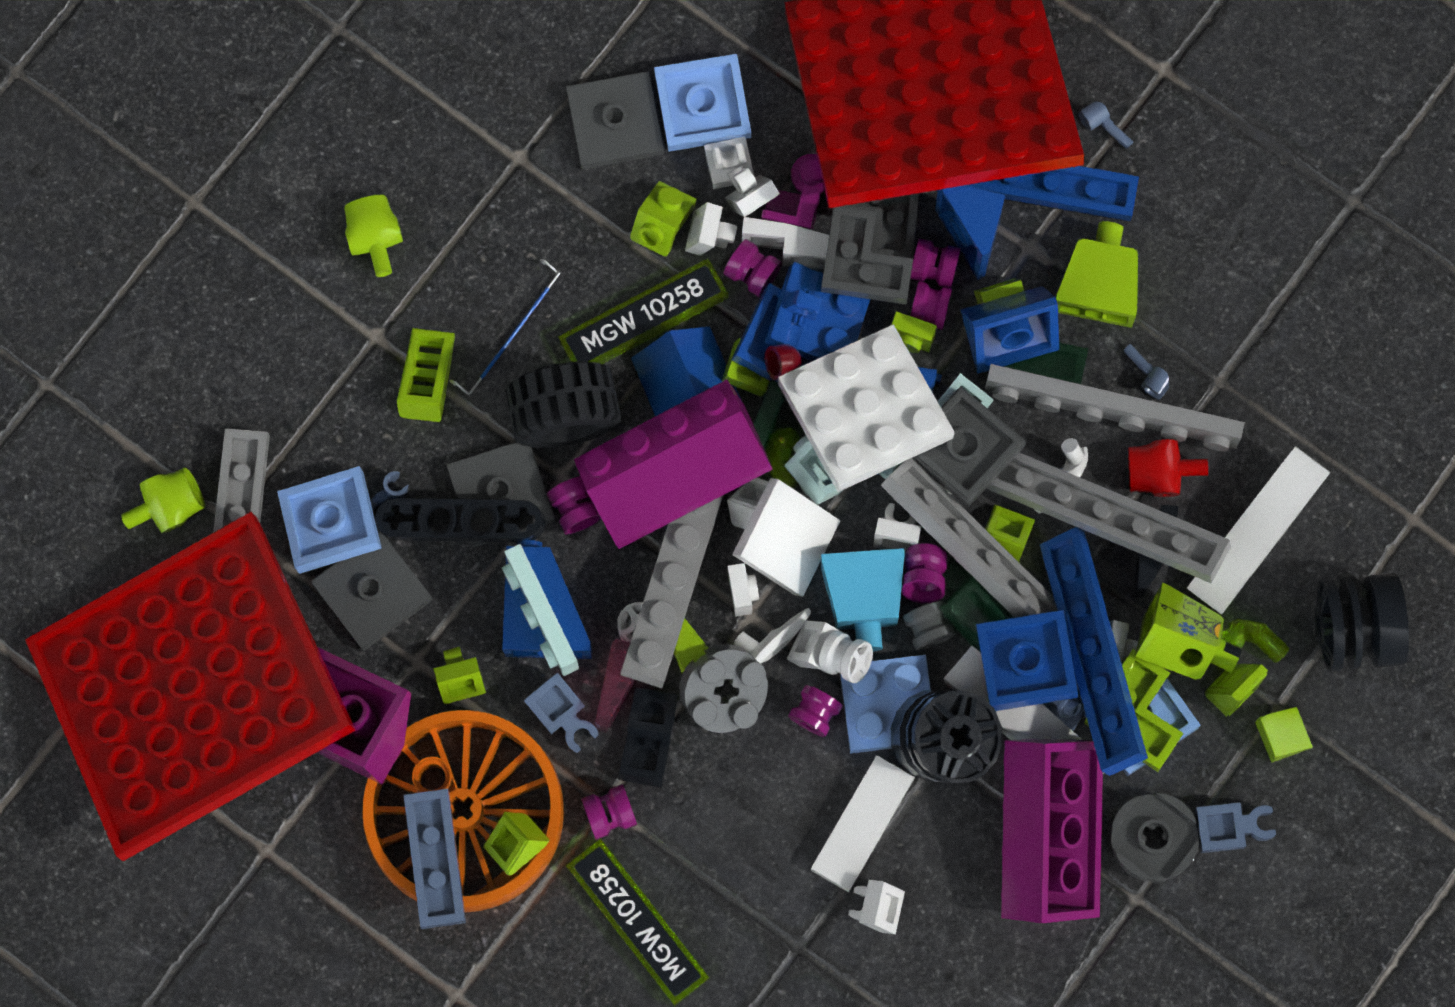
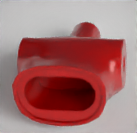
(1159, 468)

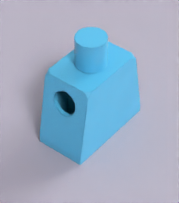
(864, 591)

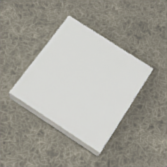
(786, 537)

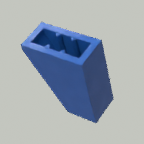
(517, 635)

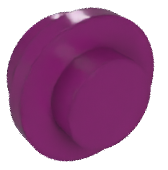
(807, 172)

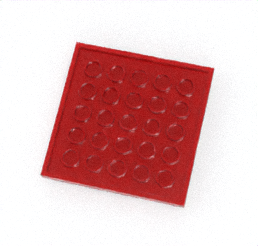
(930, 94)
(188, 686)

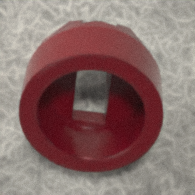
(781, 360)

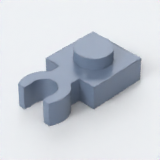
(557, 707)
(1225, 827)

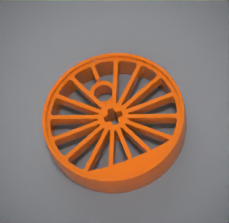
(504, 886)

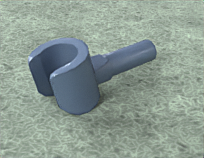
(1097, 114)
(1157, 378)
(386, 493)

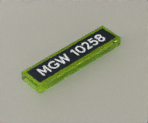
(645, 315)
(637, 922)

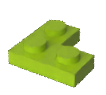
(1144, 683)

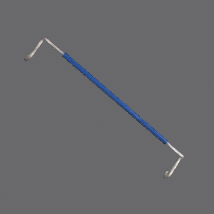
(514, 332)

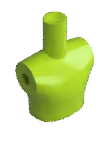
(371, 230)
(168, 501)

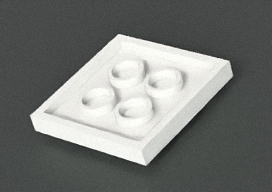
(865, 408)

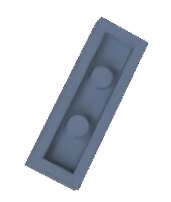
(434, 859)

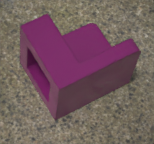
(794, 208)

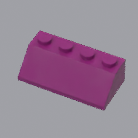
(673, 464)
(378, 714)
(1051, 830)

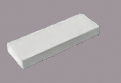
(862, 823)

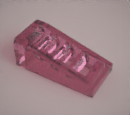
(614, 687)

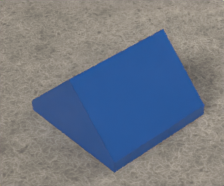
(972, 222)
(1012, 328)
(679, 367)

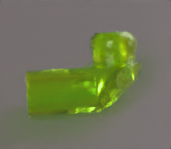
(779, 451)
(1257, 633)

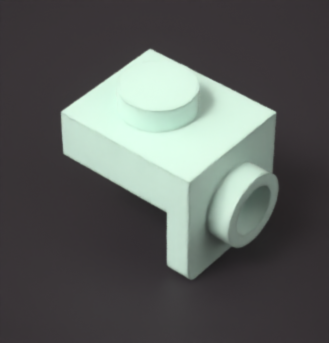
(810, 473)

